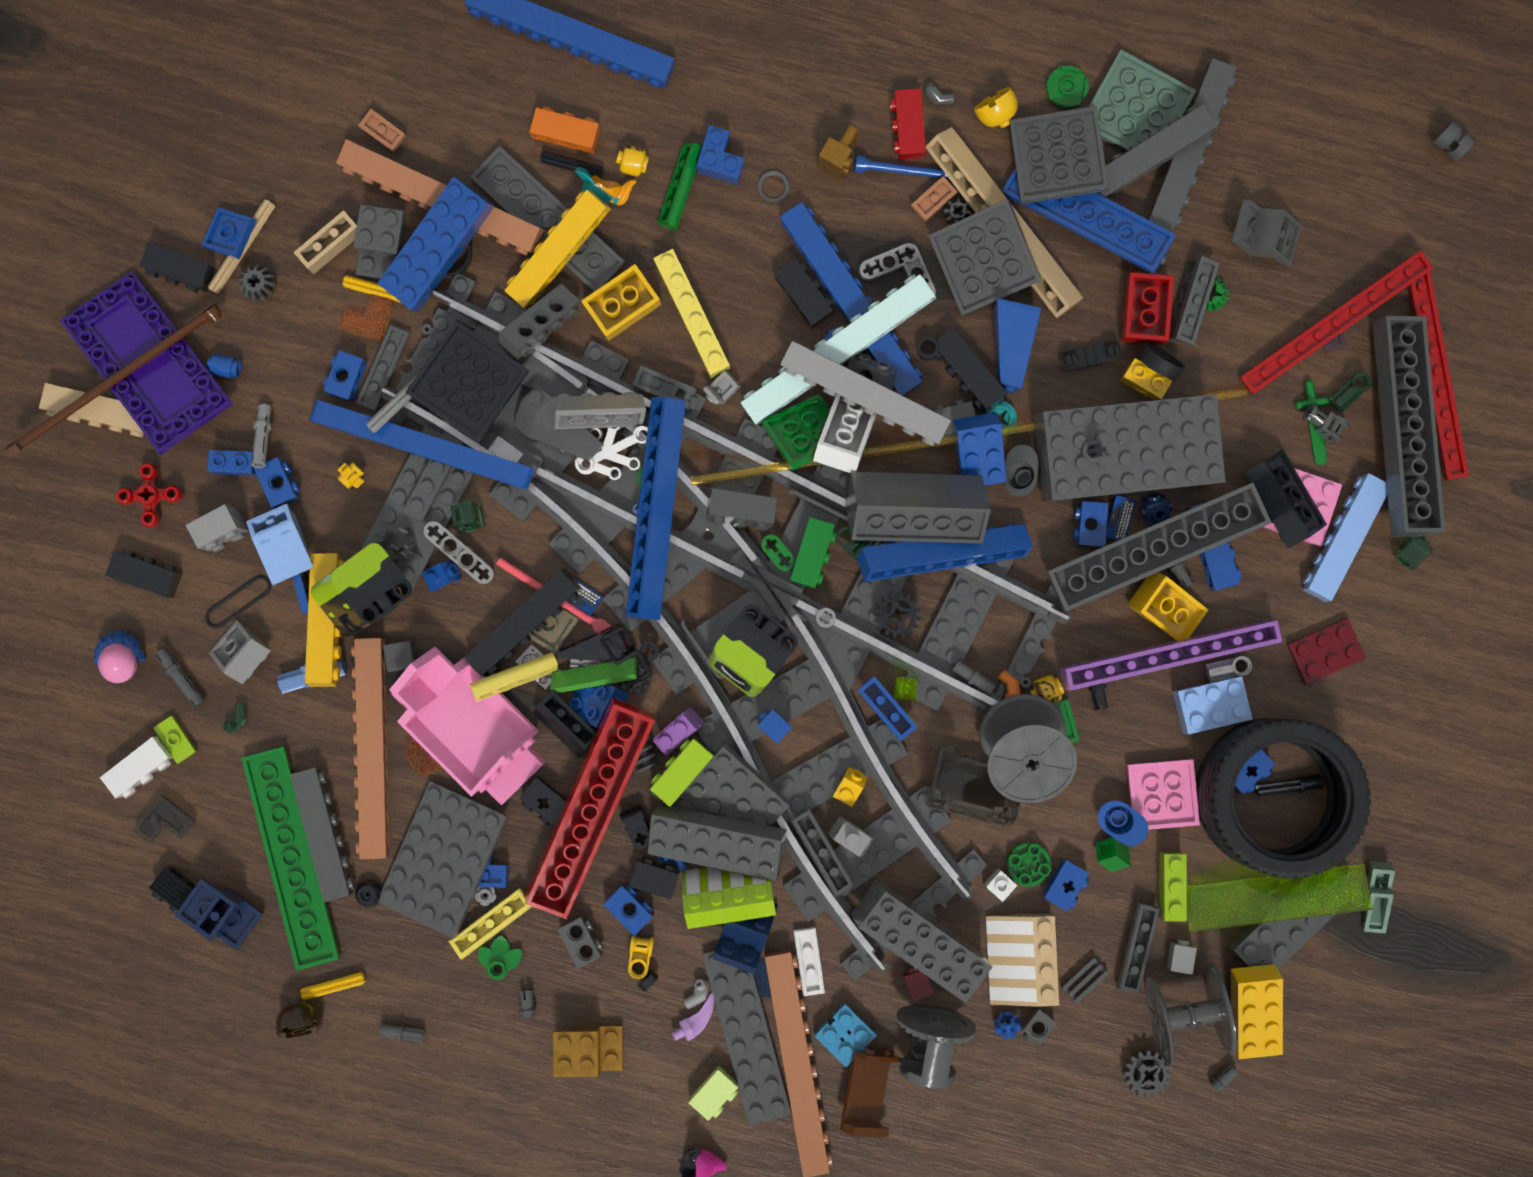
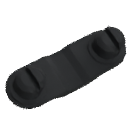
(1090, 355)

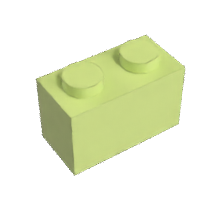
(714, 1093)

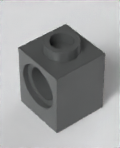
(1038, 1015)

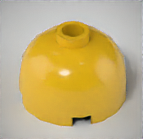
(997, 109)

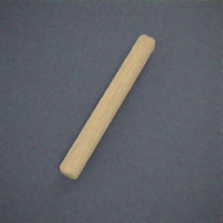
(230, 263)

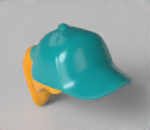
(606, 190)

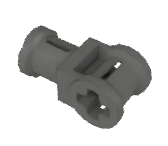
(1328, 424)

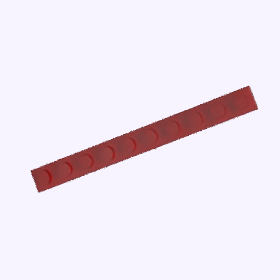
(1336, 322)
(1446, 416)

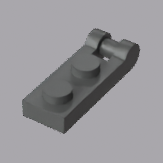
(662, 386)

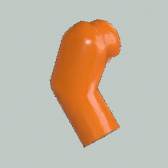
(1012, 684)

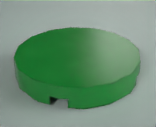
(1067, 87)

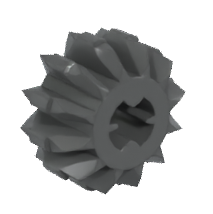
(252, 277)

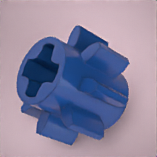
(1007, 1025)

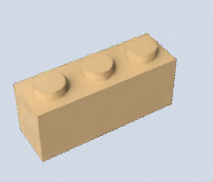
(327, 242)

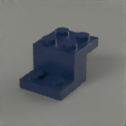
(219, 914)
(743, 942)

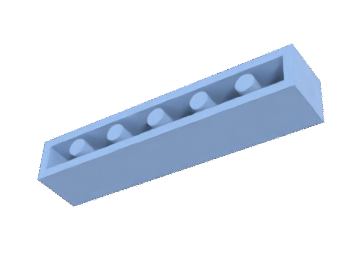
(1346, 537)

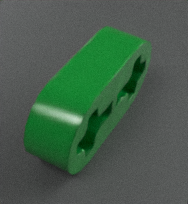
(781, 549)

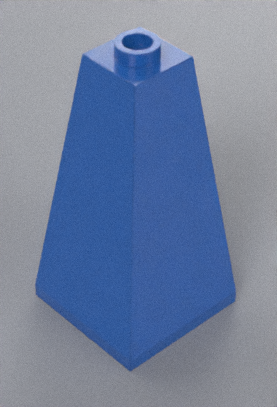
(1013, 338)

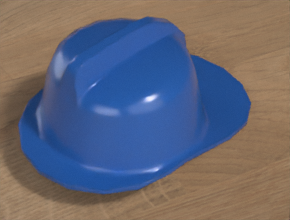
(1123, 823)

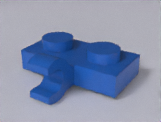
(495, 875)

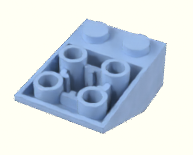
(280, 544)

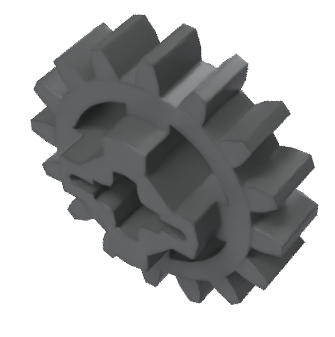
(1140, 1079)

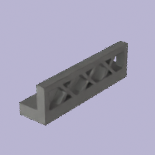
(1192, 299)

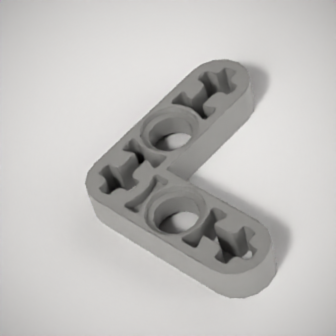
(907, 264)

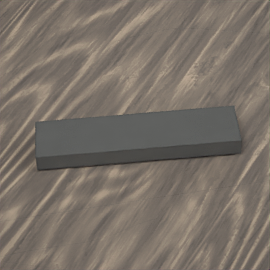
(383, 367)

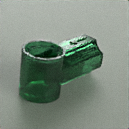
(1349, 391)

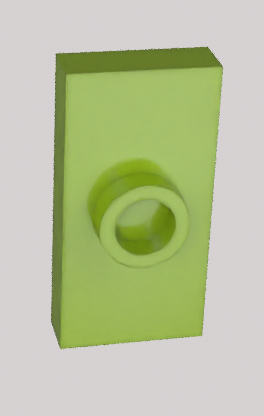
(175, 739)

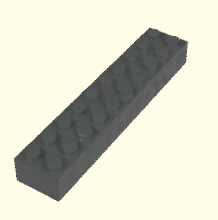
(1408, 426)
(1158, 547)

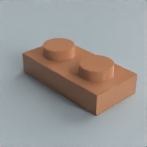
(382, 130)
(934, 199)

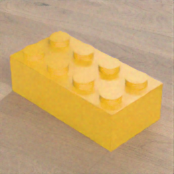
(1257, 1010)

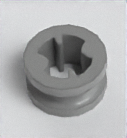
(831, 621)

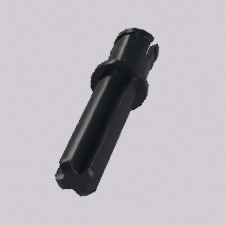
(1291, 785)

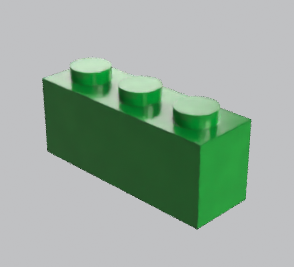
(813, 553)

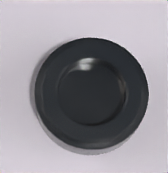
(648, 980)

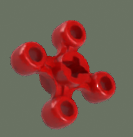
(151, 502)

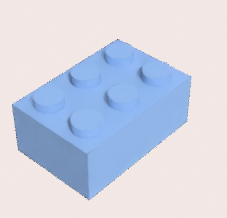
(1212, 705)

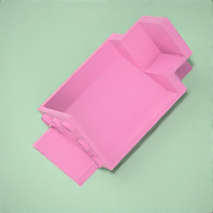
(476, 742)

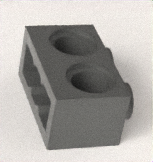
(575, 943)

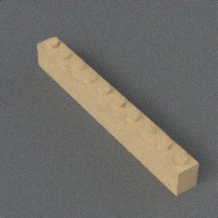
(981, 193)

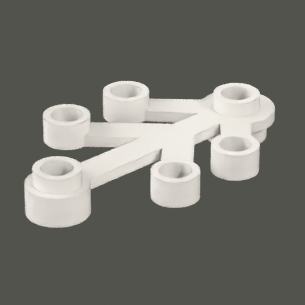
(609, 452)

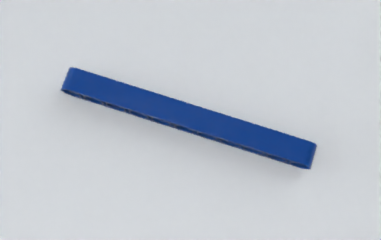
(423, 445)

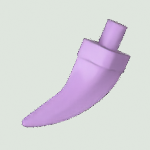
(696, 1023)

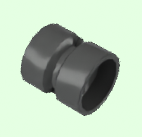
(1446, 140)

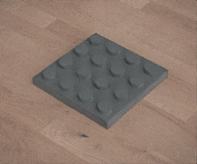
(1059, 155)
(985, 257)
(734, 791)

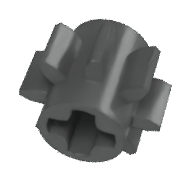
(956, 206)

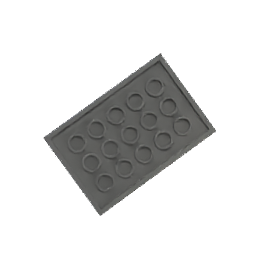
(442, 859)

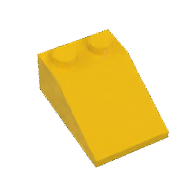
(1167, 606)

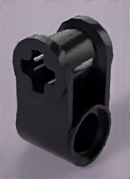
(635, 822)

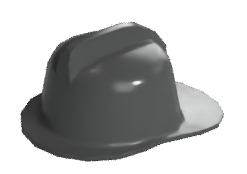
(1021, 470)

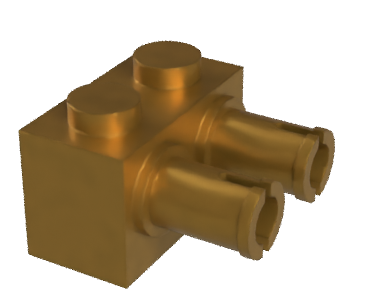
(836, 155)

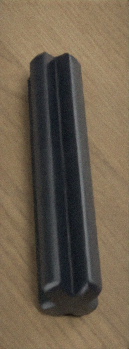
(570, 163)

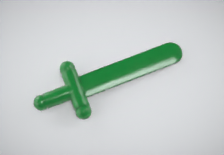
(1318, 442)

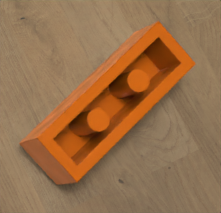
(565, 130)

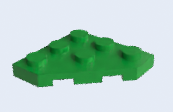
(798, 430)

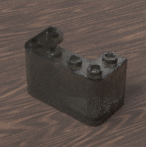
(965, 789)

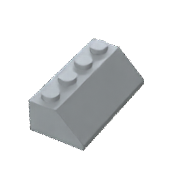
(598, 411)

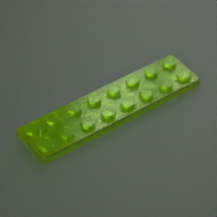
(1277, 899)

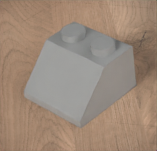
(239, 652)

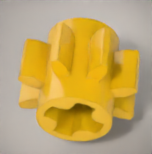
(350, 475)

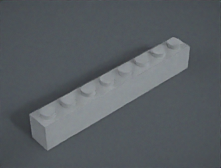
(865, 392)

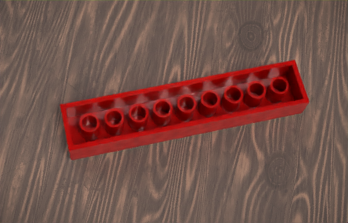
(589, 808)

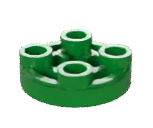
(1028, 864)

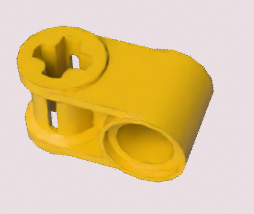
(640, 954)

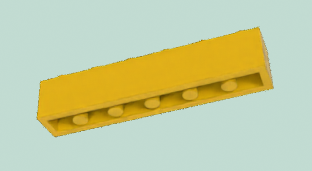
(557, 248)
(322, 634)

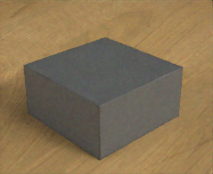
(398, 655)

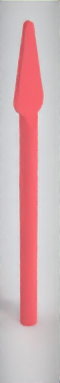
(598, 624)

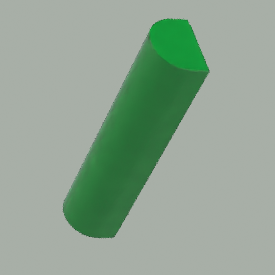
(680, 186)

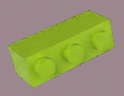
(681, 771)
(1173, 886)

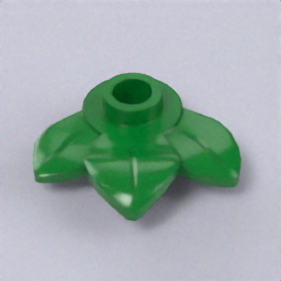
(501, 955)

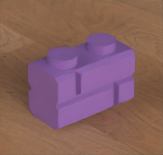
(678, 731)

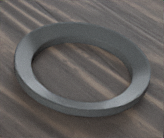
(768, 174)

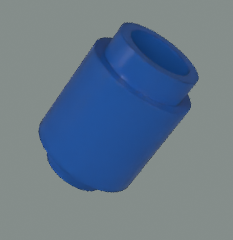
(224, 366)

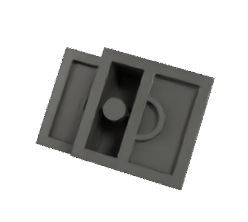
(1266, 232)
(378, 240)

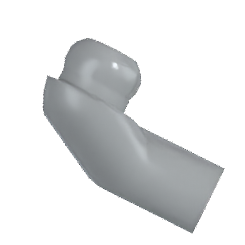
(699, 995)

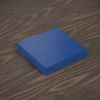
(228, 233)

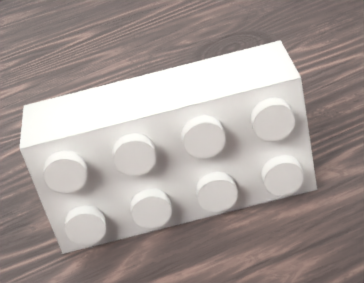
(844, 436)

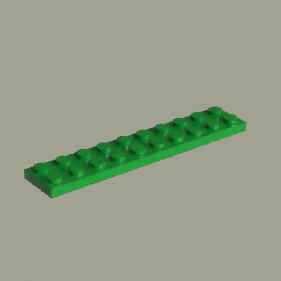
(290, 859)

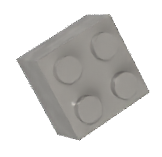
(217, 528)

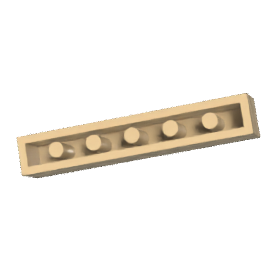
(97, 412)

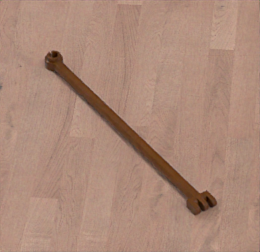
(211, 313)

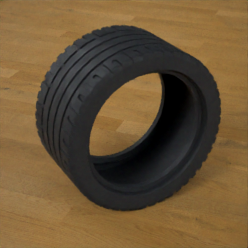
(1345, 808)

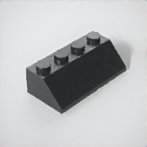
(1285, 499)

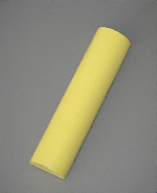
(514, 677)
(490, 924)

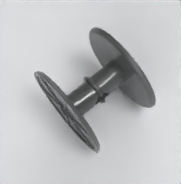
(1027, 748)
(1214, 1010)

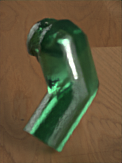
(237, 721)

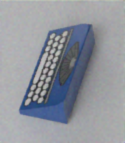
(1120, 518)
(588, 599)

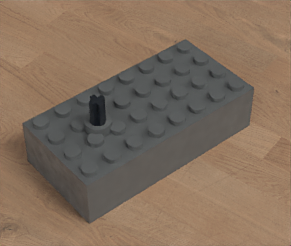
(1129, 447)

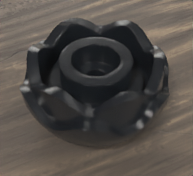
(361, 893)

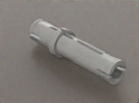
(262, 428)

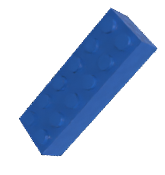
(436, 244)

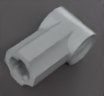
(1226, 669)

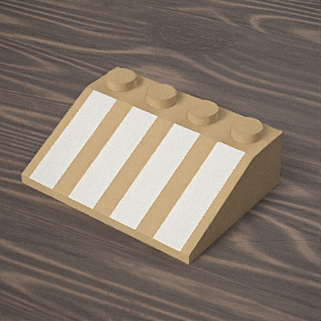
(1022, 959)

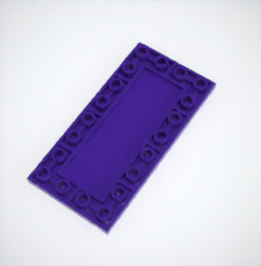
(167, 394)

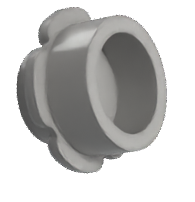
(485, 901)

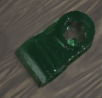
(854, 546)

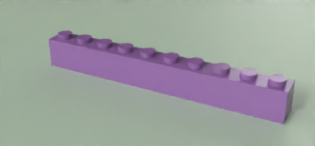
(1170, 654)

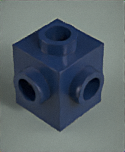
(1155, 509)

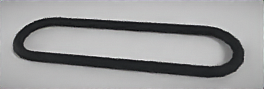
(243, 609)

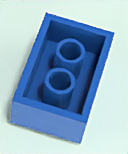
(980, 447)

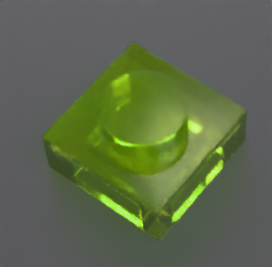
(905, 688)

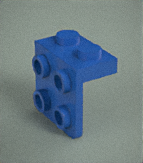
(593, 702)

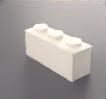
(137, 768)

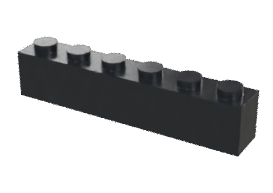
(523, 622)

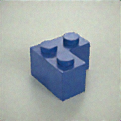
(714, 159)

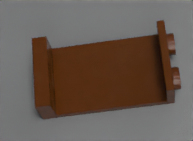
(867, 1092)

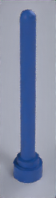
(863, 164)

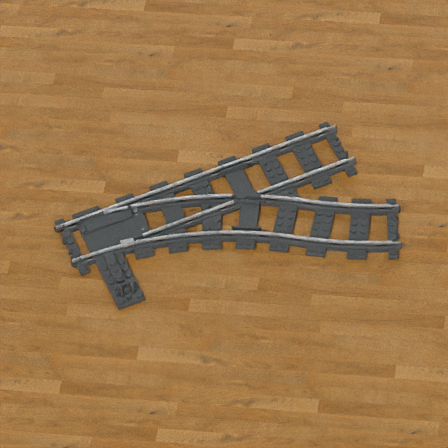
(834, 653)

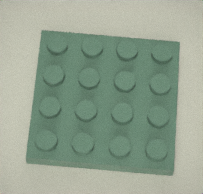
(1137, 101)

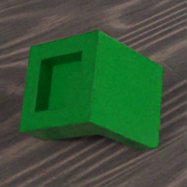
(1112, 854)

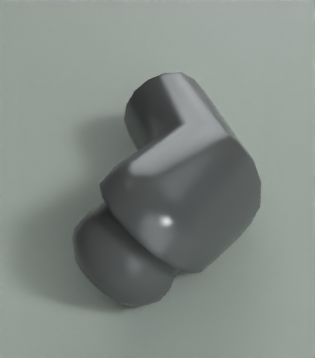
(936, 96)

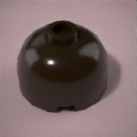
(297, 1019)

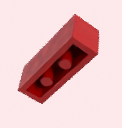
(908, 124)

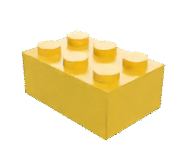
(621, 302)

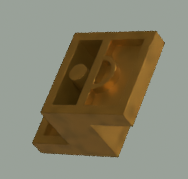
(587, 1050)

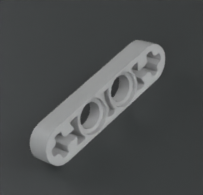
(458, 552)

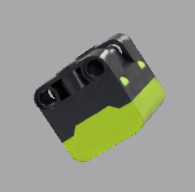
(361, 590)
(752, 650)

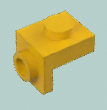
(850, 786)

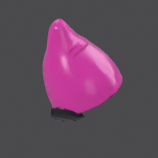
(701, 1163)

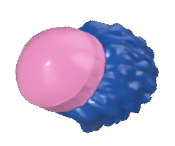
(118, 656)

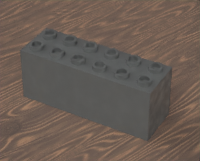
(917, 507)
(921, 940)

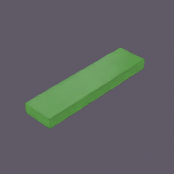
(593, 676)

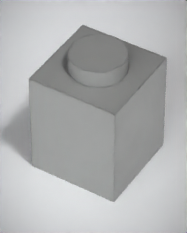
(1181, 957)

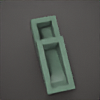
(1380, 882)

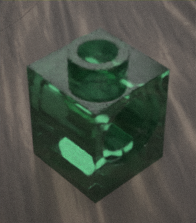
(467, 516)
(1413, 552)

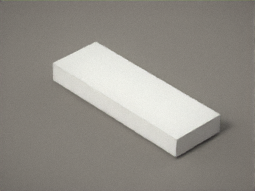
(809, 961)

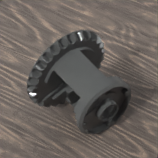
(932, 1043)

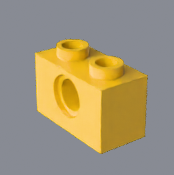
(1145, 380)

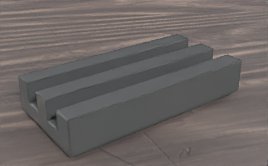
(1090, 986)

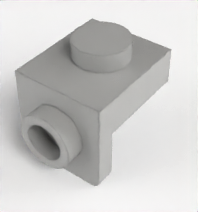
(722, 388)

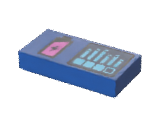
(302, 590)

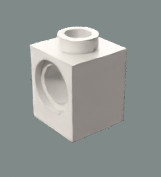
(1000, 884)

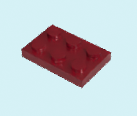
(1326, 651)

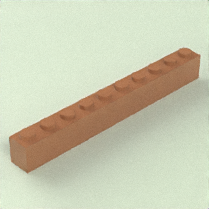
(427, 190)
(372, 749)
(797, 1064)

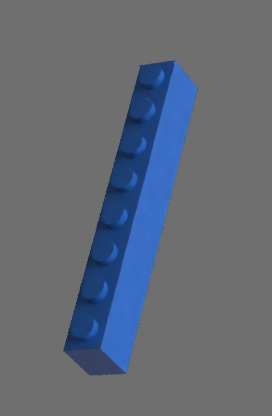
(921, 557)

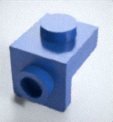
(441, 575)

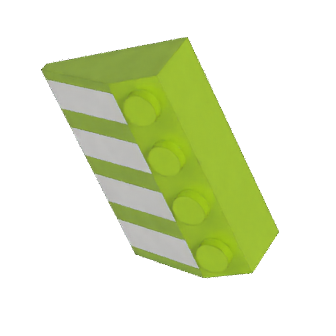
(724, 896)

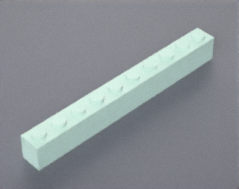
(843, 345)

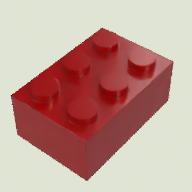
(1147, 308)

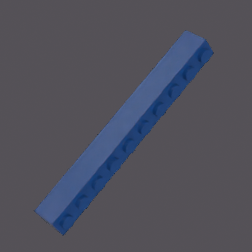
(577, 38)
(846, 291)
(655, 508)

